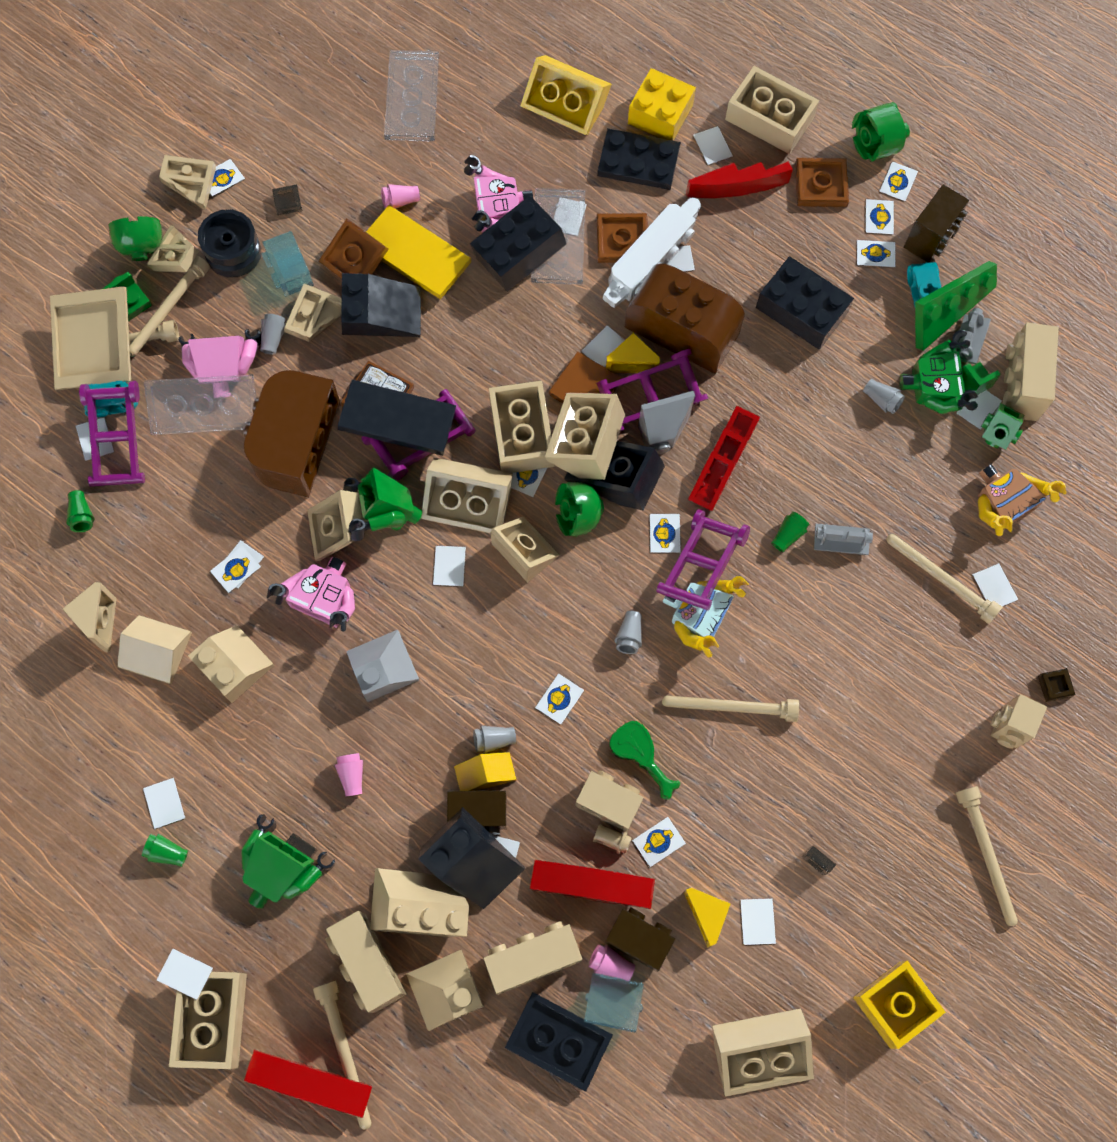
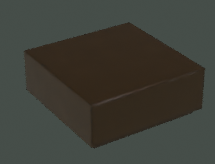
(1056, 685)

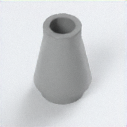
(271, 333)
(884, 396)
(629, 635)
(493, 738)

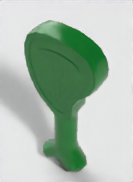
(635, 744)

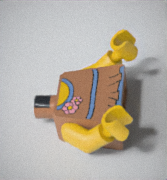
(1012, 497)

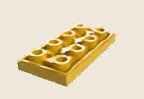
(418, 252)

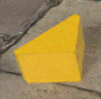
(632, 357)
(485, 771)
(708, 913)

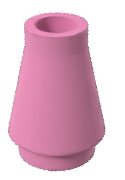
(399, 195)
(350, 773)
(610, 963)

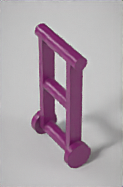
(679, 358)
(131, 396)
(399, 469)
(698, 524)

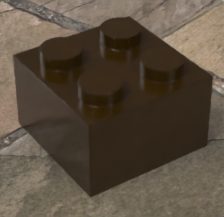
(937, 224)

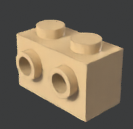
(1017, 721)
(609, 800)

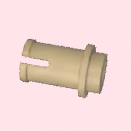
(612, 839)

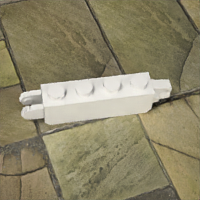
(653, 247)

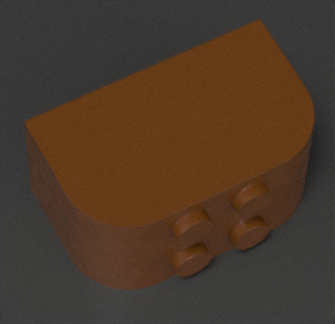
(685, 315)
(291, 430)

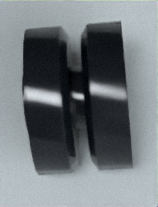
(229, 243)

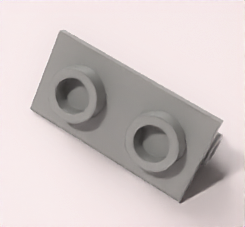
(976, 328)
(842, 539)

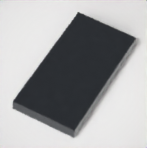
(397, 417)

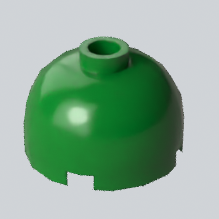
(136, 237)
(578, 507)

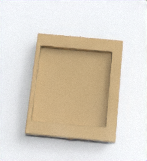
(90, 337)

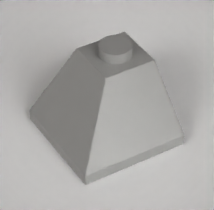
(664, 421)
(382, 666)

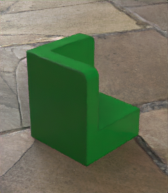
(978, 378)

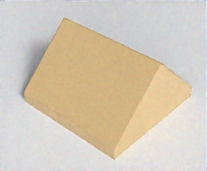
(523, 547)
(94, 614)
(152, 648)

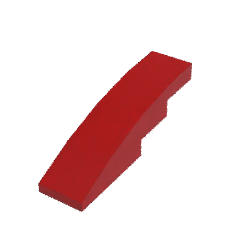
(731, 183)
(724, 458)
(592, 884)
(308, 1083)

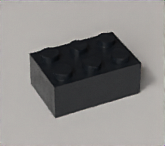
(518, 243)
(804, 302)

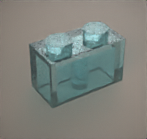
(287, 262)

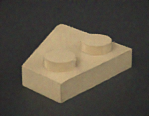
(189, 178)
(174, 253)
(312, 313)

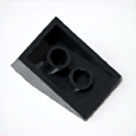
(379, 307)
(629, 477)
(470, 859)

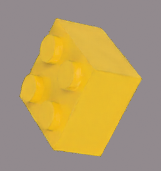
(661, 105)
(899, 1005)

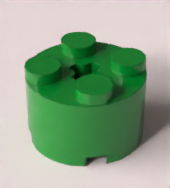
(879, 132)

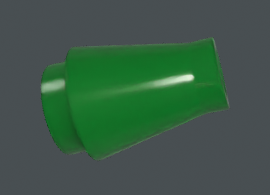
(78, 512)
(791, 529)
(162, 850)

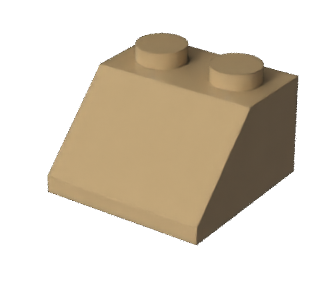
(231, 662)

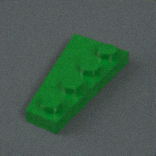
(949, 303)

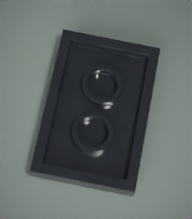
(638, 159)
(559, 1041)

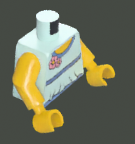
(698, 626)

